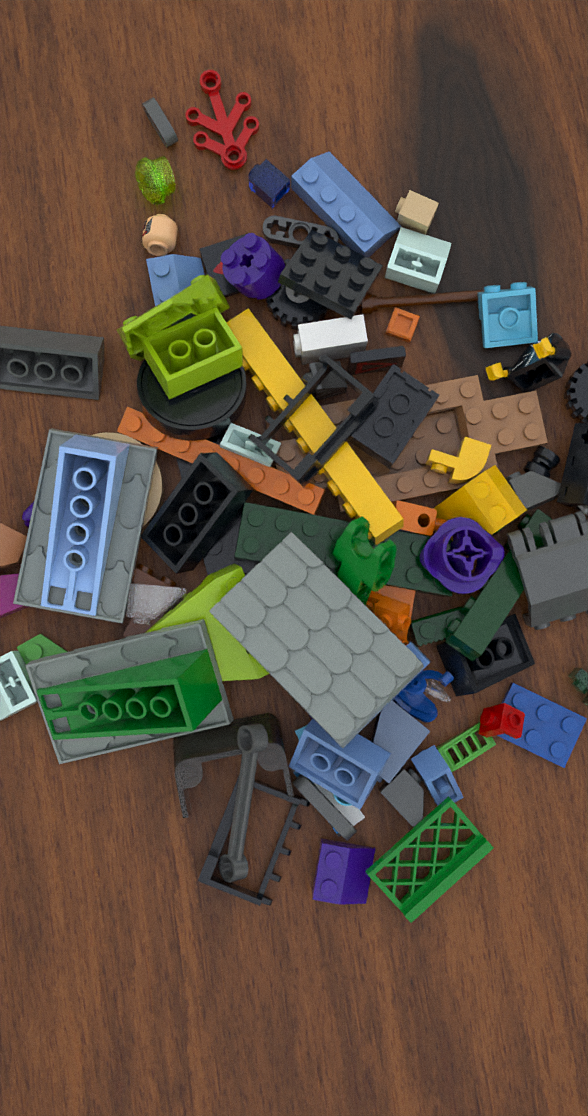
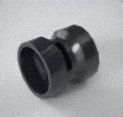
(542, 462)

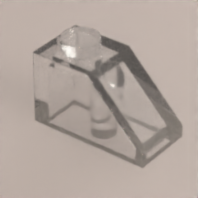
(152, 601)

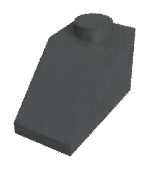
(533, 489)
(405, 795)

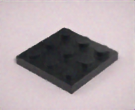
(330, 274)

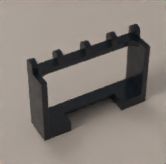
(359, 411)
(206, 874)

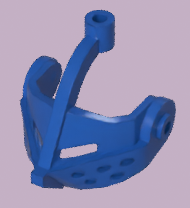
(415, 701)

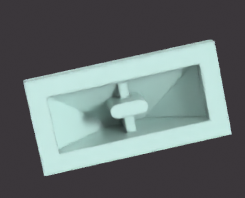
(237, 441)

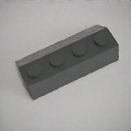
(51, 362)

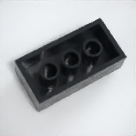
(196, 512)

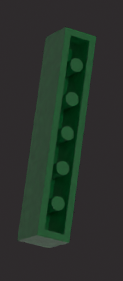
(494, 600)

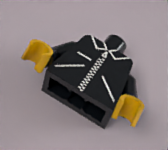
(537, 366)

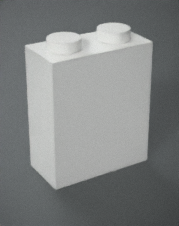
(330, 337)

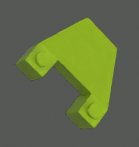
(197, 298)
(232, 658)

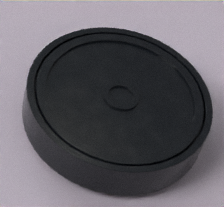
(196, 413)

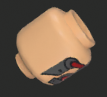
(159, 235)

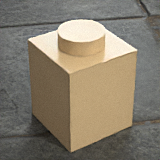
(416, 212)

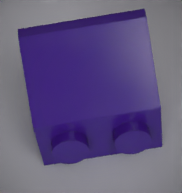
(341, 872)

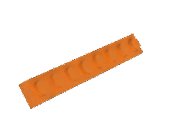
(259, 476)

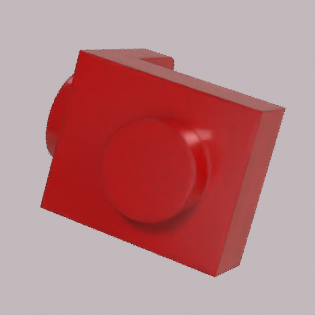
(501, 720)

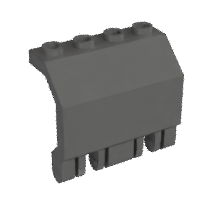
(553, 573)

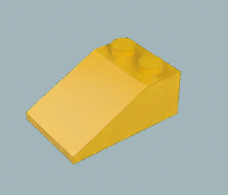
(485, 500)

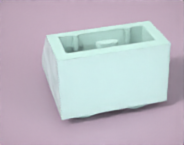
(418, 260)
(15, 685)

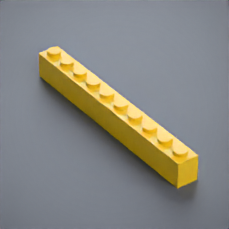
(313, 427)

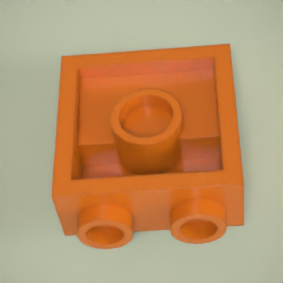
(392, 613)

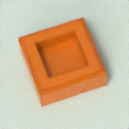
(402, 325)

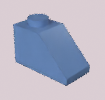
(436, 775)

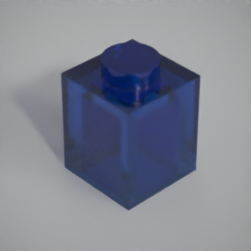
(268, 183)

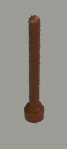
(372, 303)

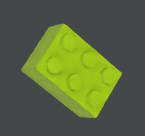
(192, 352)

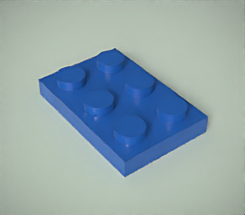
(547, 727)

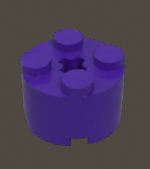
(252, 266)

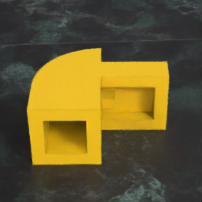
(466, 465)

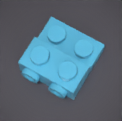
(508, 315)

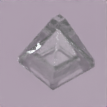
(436, 690)

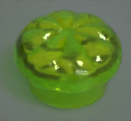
(155, 179)

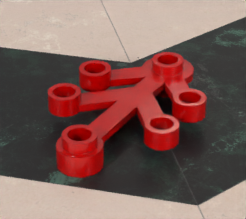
(223, 126)

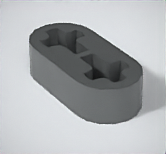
(160, 122)

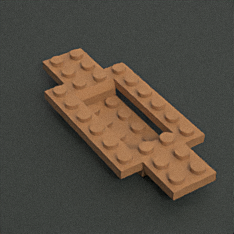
(502, 422)

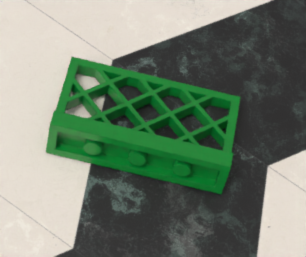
(440, 877)

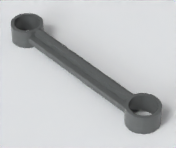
(251, 740)

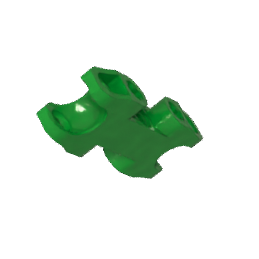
(361, 565)

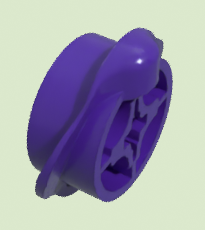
(468, 540)

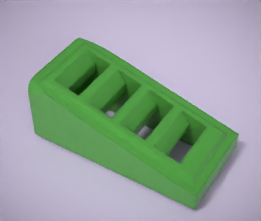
(462, 760)

